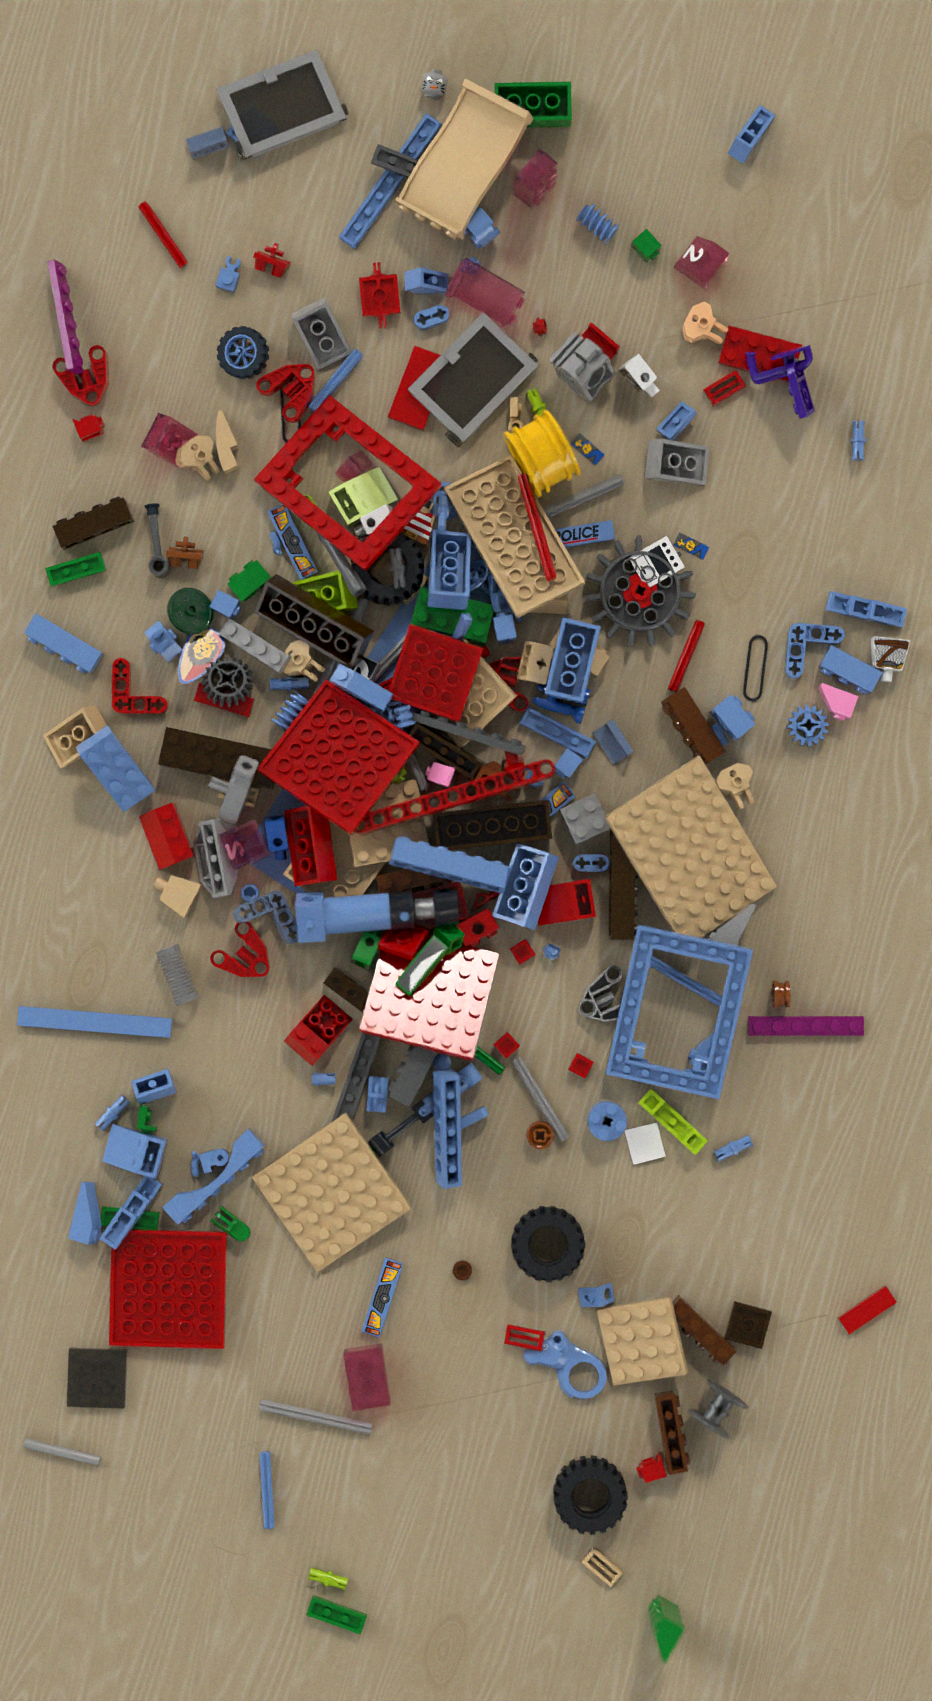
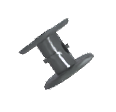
(718, 1409)

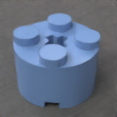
(481, 229)
(617, 1123)

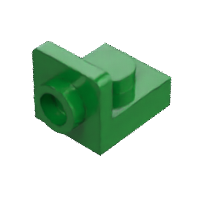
(144, 1116)

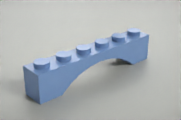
(183, 1203)

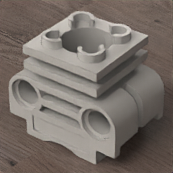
(582, 366)

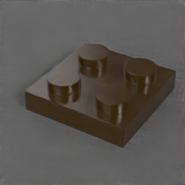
(748, 1324)

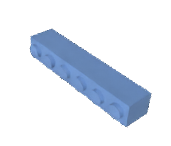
(448, 864)

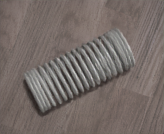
(175, 976)

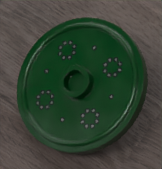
(190, 611)

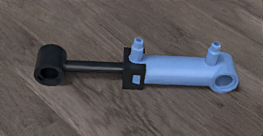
(422, 1110)

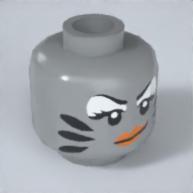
(434, 84)

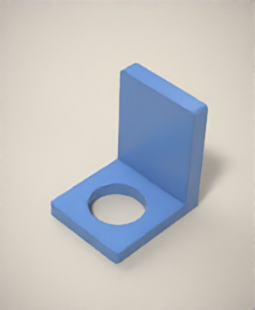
(595, 1296)

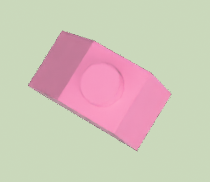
(838, 701)
(440, 774)

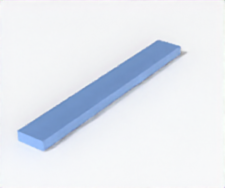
(388, 183)
(94, 1021)

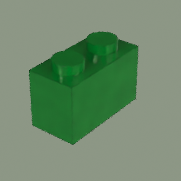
(248, 581)

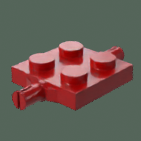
(379, 295)

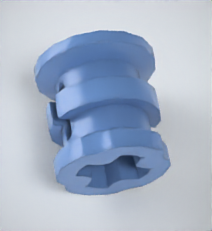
(404, 716)

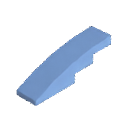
(866, 609)
(131, 1211)

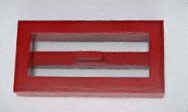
(710, 396)
(541, 1339)

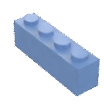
(63, 643)

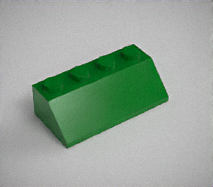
(666, 1625)

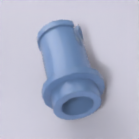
(717, 729)
(323, 1079)

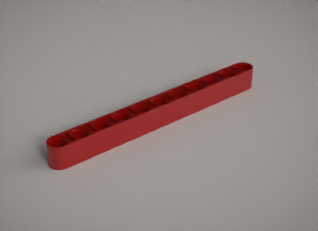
(463, 798)

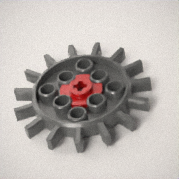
(620, 615)

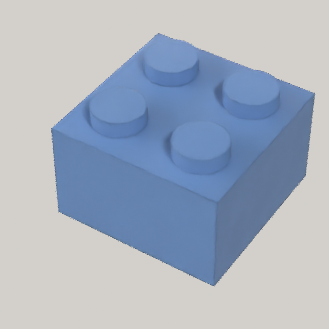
(733, 717)

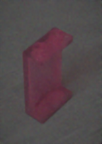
(486, 292)

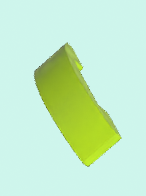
(673, 1121)

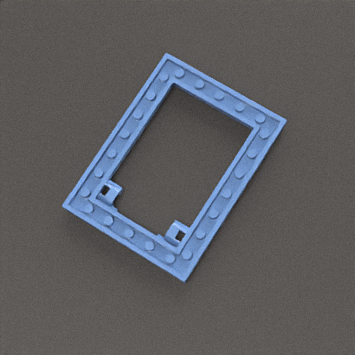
(632, 1066)

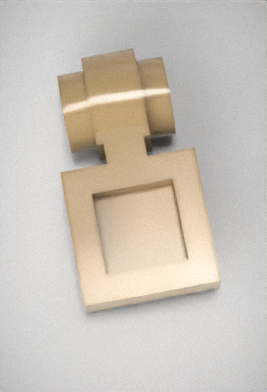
(515, 410)

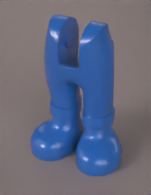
(556, 706)

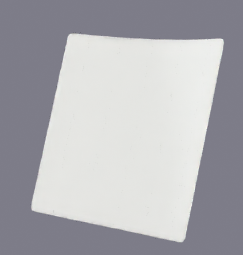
(645, 1143)

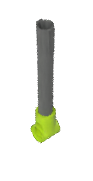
(349, 575)

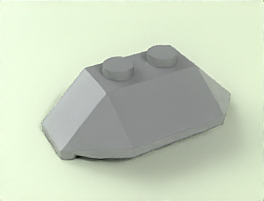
(212, 860)

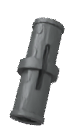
(397, 568)

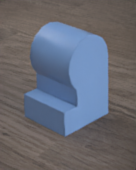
(214, 1157)

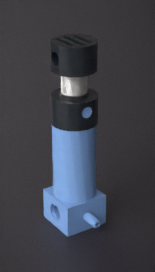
(370, 912)

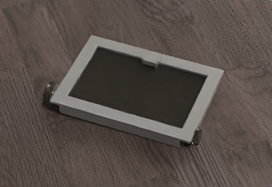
(281, 105)
(473, 378)

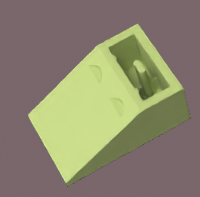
(362, 496)

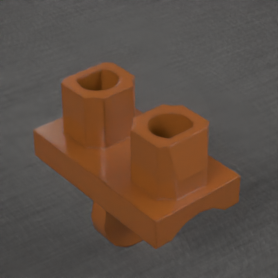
(193, 555)

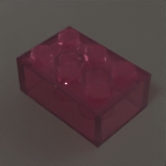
(536, 179)
(367, 1377)

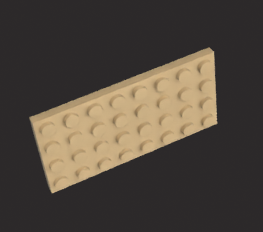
(500, 528)

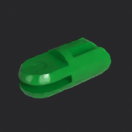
(236, 1229)

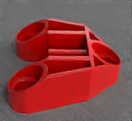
(101, 372)
(281, 377)
(511, 664)
(234, 966)

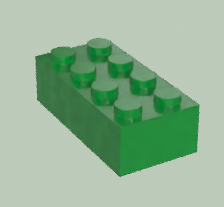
(546, 101)
(446, 619)

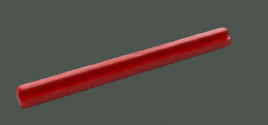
(537, 527)

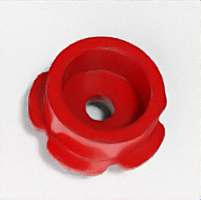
(540, 326)

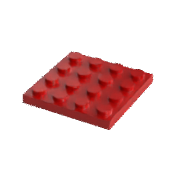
(435, 672)

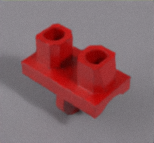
(263, 258)
(513, 761)

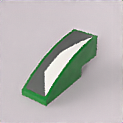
(421, 966)

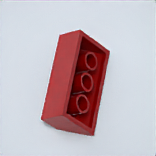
(310, 846)

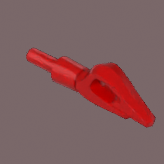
(487, 897)

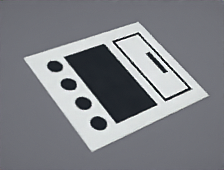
(666, 551)

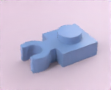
(228, 277)

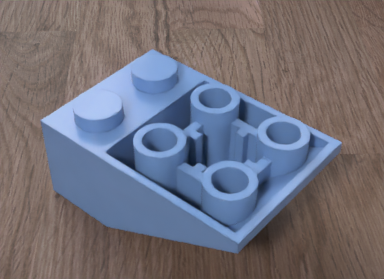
(135, 1151)

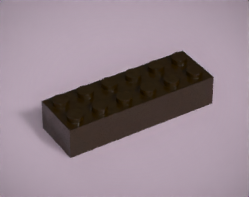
(313, 621)
(209, 755)
(493, 825)
(621, 893)

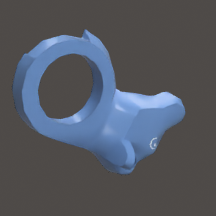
(562, 1356)

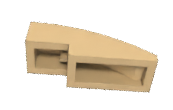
(225, 444)

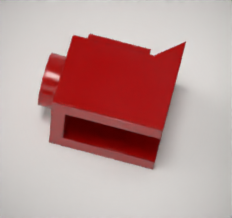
(89, 427)
(651, 1469)

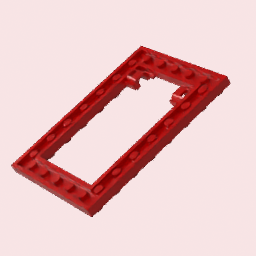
(327, 416)

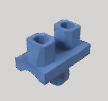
(377, 1094)

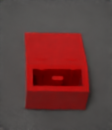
(568, 903)
(318, 1030)

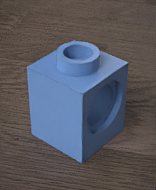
(225, 604)
(567, 764)

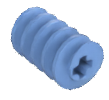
(597, 222)
(291, 712)

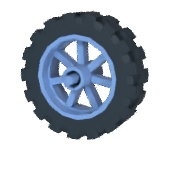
(230, 340)

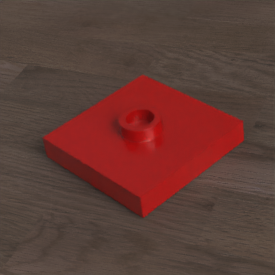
(404, 942)

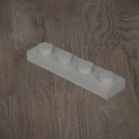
(255, 645)

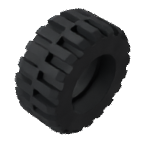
(413, 574)
(554, 1269)
(590, 1520)

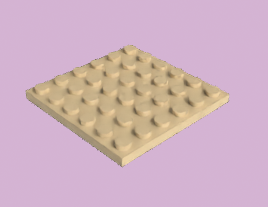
(331, 1192)

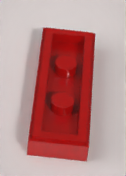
(244, 708)
(867, 1309)

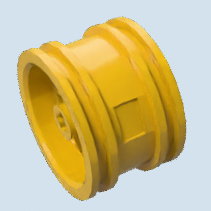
(542, 452)

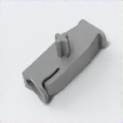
(235, 791)

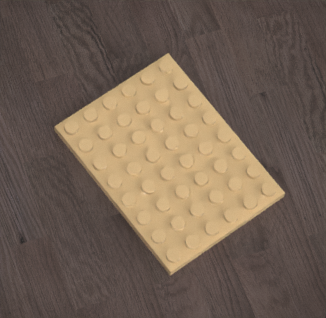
(690, 850)

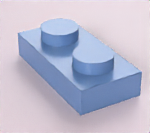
(676, 421)

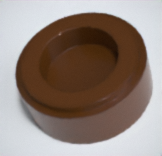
(462, 1270)

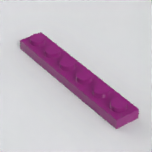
(65, 317)
(805, 1025)

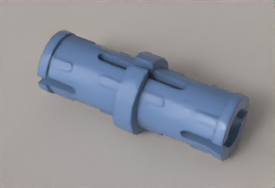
(858, 441)
(289, 683)
(112, 1112)
(733, 1148)

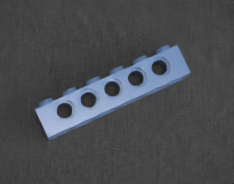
(447, 1128)

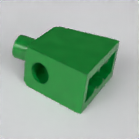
(364, 954)

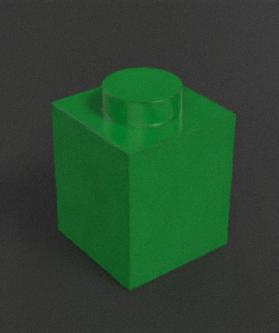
(646, 246)
(450, 936)

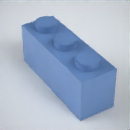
(849, 670)

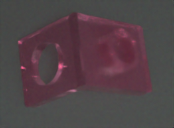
(352, 467)

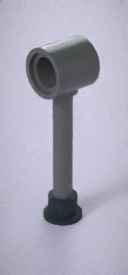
(152, 512)

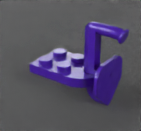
(794, 370)

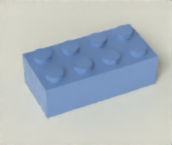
(449, 570)
(572, 660)
(115, 768)
(526, 886)

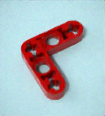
(125, 694)

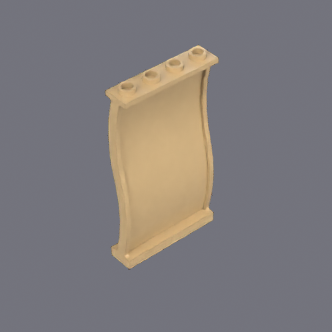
(463, 159)

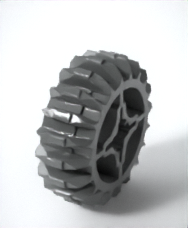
(237, 671)

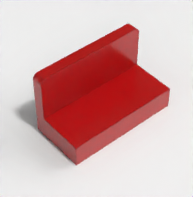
(599, 338)

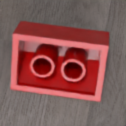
(167, 835)

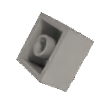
(584, 818)

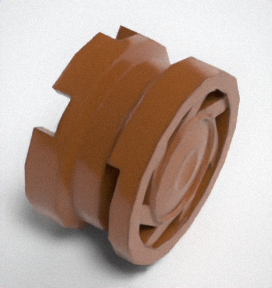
(781, 993)
(539, 1134)

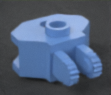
(163, 641)

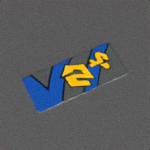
(587, 449)
(691, 546)

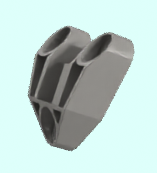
(599, 984)

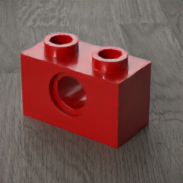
(486, 919)

